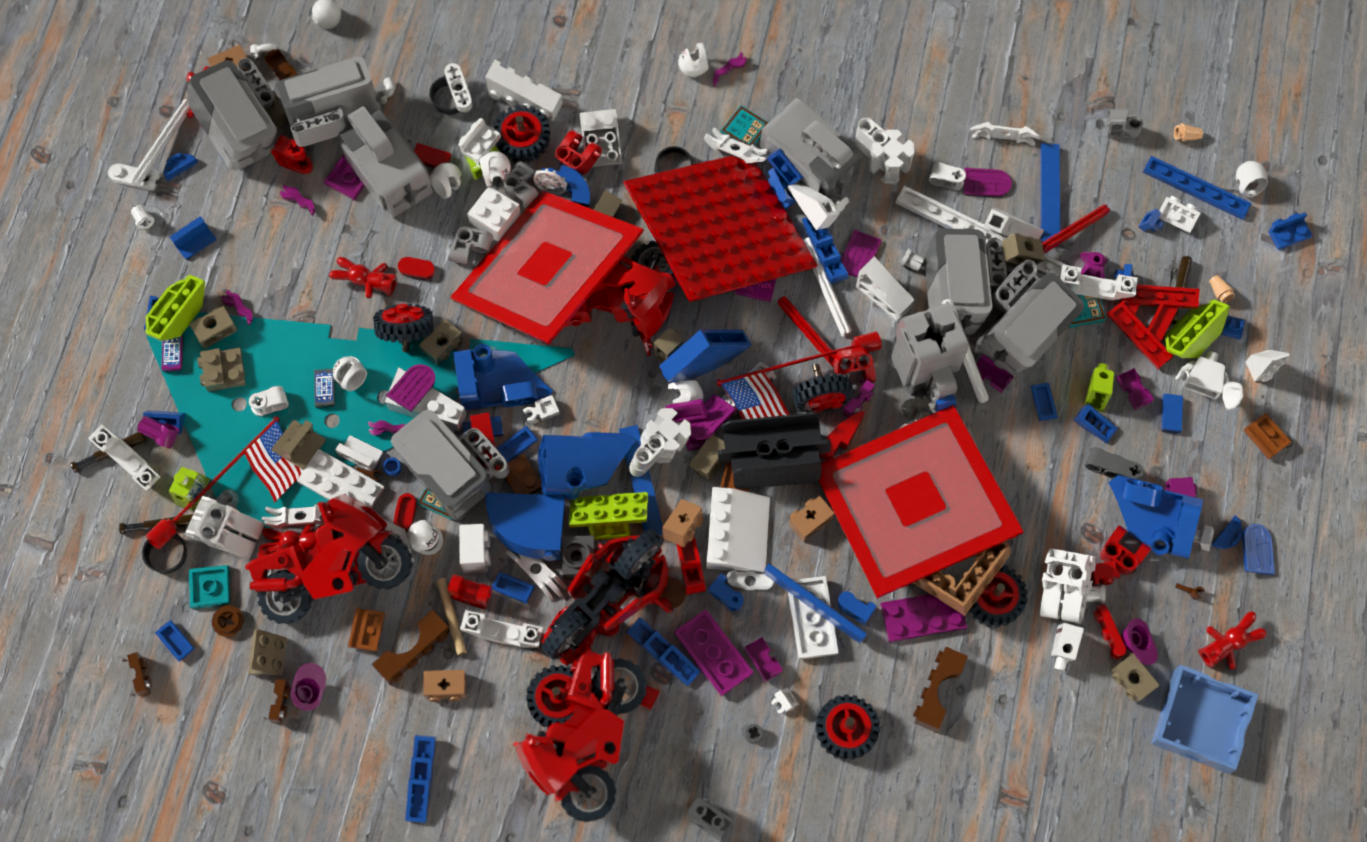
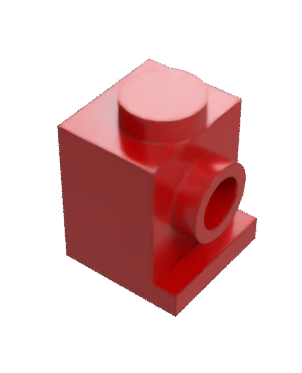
(1105, 573)

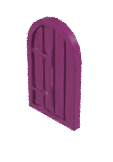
(986, 182)
(859, 252)
(412, 386)
(718, 413)

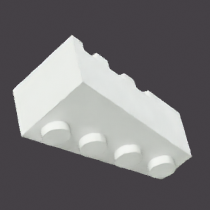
(520, 91)
(446, 409)

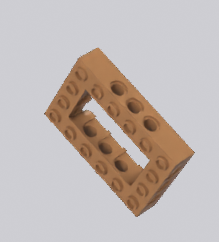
(973, 583)

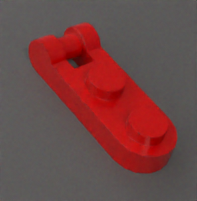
(1109, 631)

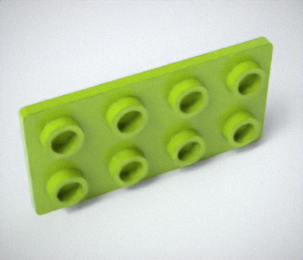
(609, 514)

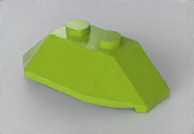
(175, 309)
(1197, 330)

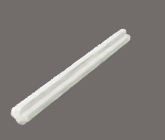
(160, 144)
(828, 291)
(972, 369)

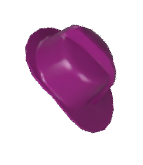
(1139, 641)
(308, 686)

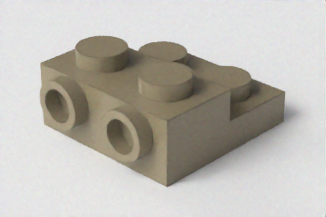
(221, 369)

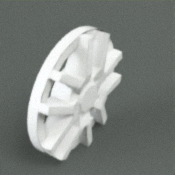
(550, 181)

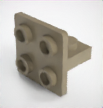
(298, 444)
(267, 654)

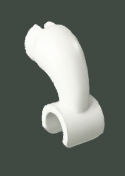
(257, 49)
(390, 88)

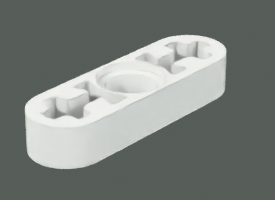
(457, 94)

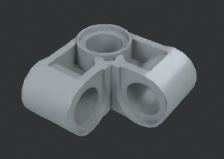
(1120, 124)
(522, 191)
(478, 241)

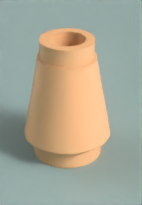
(1186, 133)
(1221, 289)

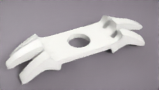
(1020, 135)
(725, 143)
(286, 516)
(541, 579)

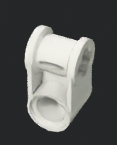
(945, 176)
(270, 400)

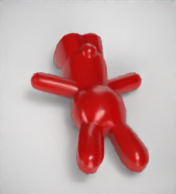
(361, 275)
(306, 539)
(1234, 639)

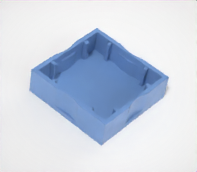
(1204, 719)

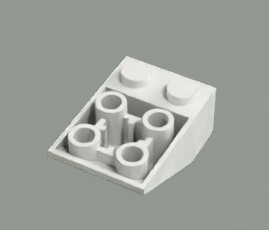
(602, 129)

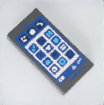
(324, 388)

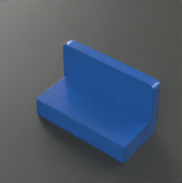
(780, 189)
(193, 238)

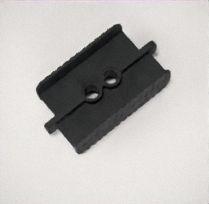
(795, 433)

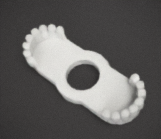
(736, 580)

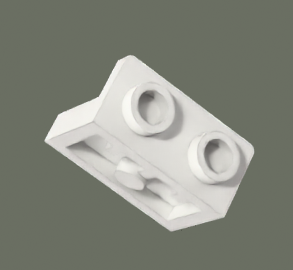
(478, 140)
(1179, 214)

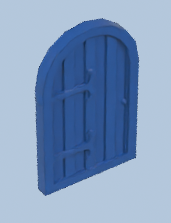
(1258, 550)

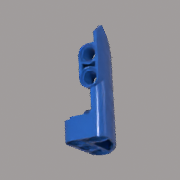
(496, 379)
(580, 462)
(1158, 515)

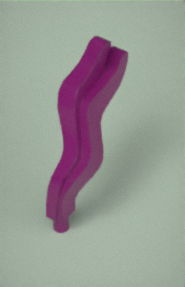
(737, 62)
(292, 193)
(235, 301)
(383, 426)

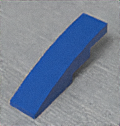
(827, 252)
(663, 651)
(420, 778)

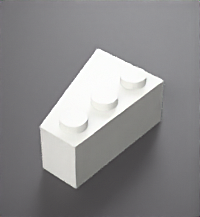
(884, 289)

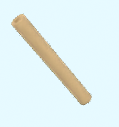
(451, 617)

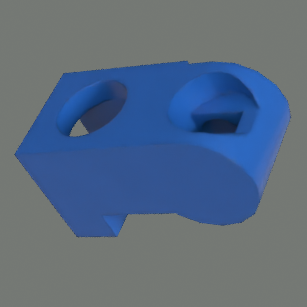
(724, 594)
(854, 608)

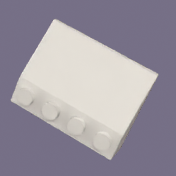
(738, 530)

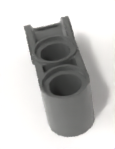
(1112, 464)

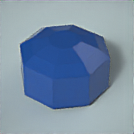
(392, 467)

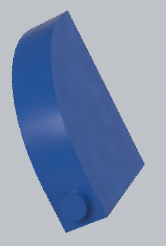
(704, 353)
(528, 523)

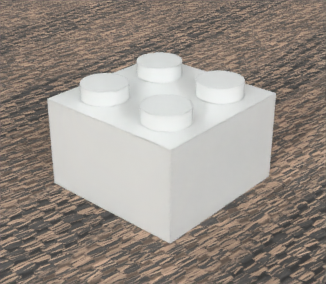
(494, 213)
(473, 548)

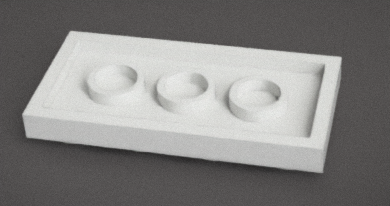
(333, 478)
(812, 632)

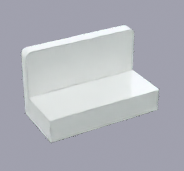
(359, 453)

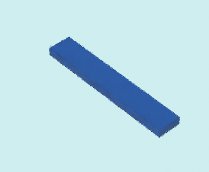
(1197, 187)
(1049, 189)
(643, 484)
(814, 603)

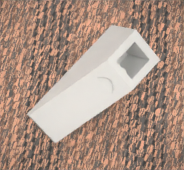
(816, 206)
(1008, 224)
(1266, 364)

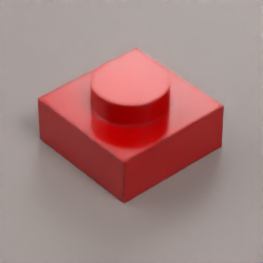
(650, 698)

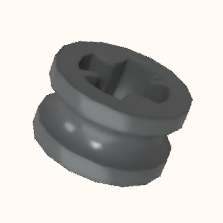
(759, 732)

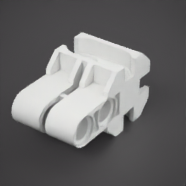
(884, 150)
(659, 442)
(222, 537)
(1065, 594)

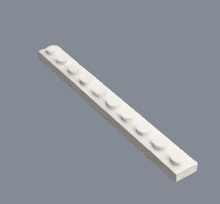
(952, 219)

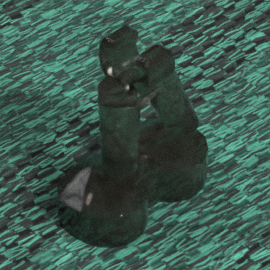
(916, 408)

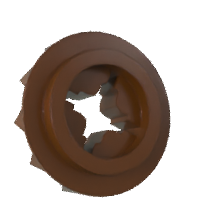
(226, 612)

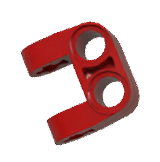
(287, 155)
(587, 158)
(854, 364)
(1122, 553)
(470, 592)

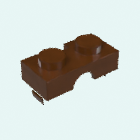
(278, 63)
(142, 682)
(279, 710)

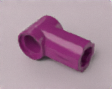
(163, 433)

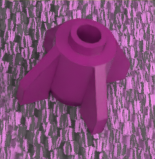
(1093, 264)

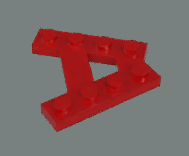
(1149, 339)

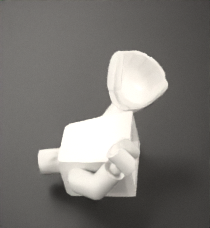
(1210, 379)

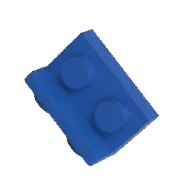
(1290, 231)

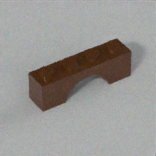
(393, 666)
(931, 712)

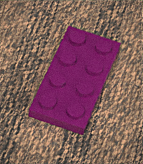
(919, 618)
(713, 653)

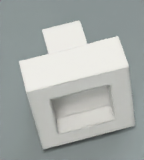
(1204, 538)
(786, 699)

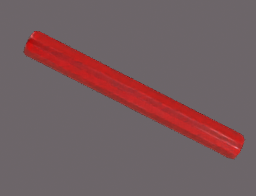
(1075, 228)
(806, 328)

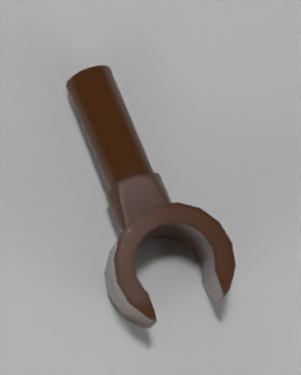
(369, 473)
(1193, 592)

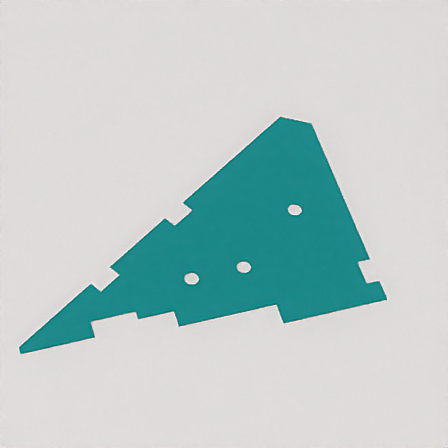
(286, 356)

